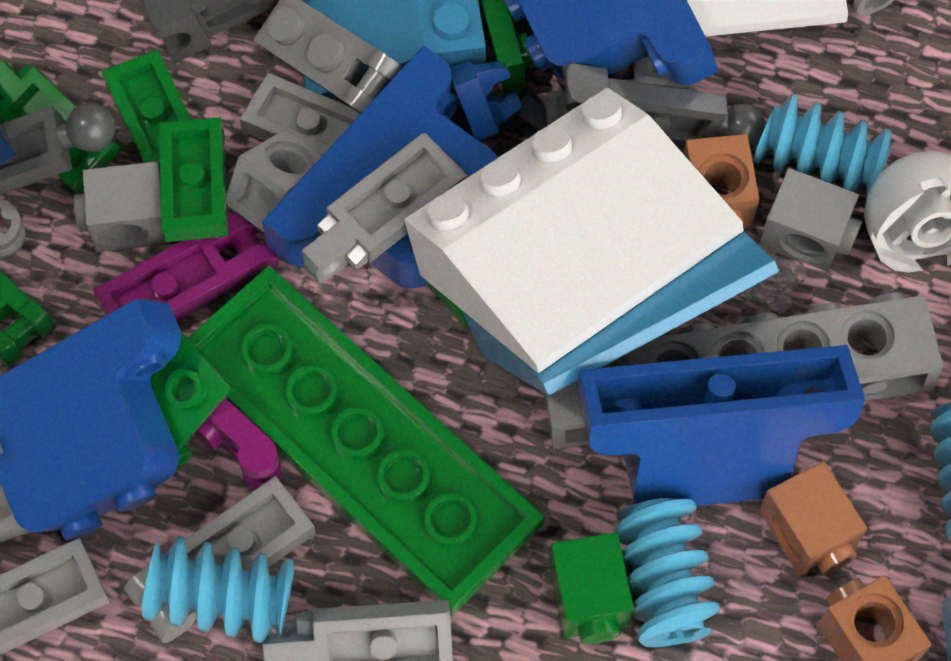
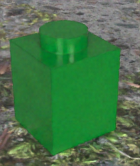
(591, 587)

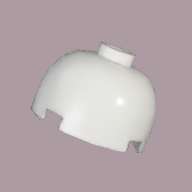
(913, 201)

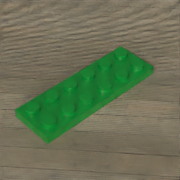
(365, 441)

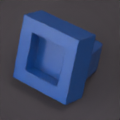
(483, 110)

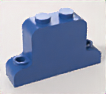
(616, 35)
(410, 105)
(718, 423)
(86, 425)

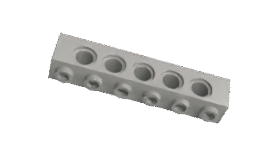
(895, 324)

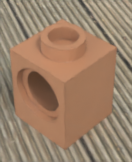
(729, 164)
(813, 521)
(881, 603)

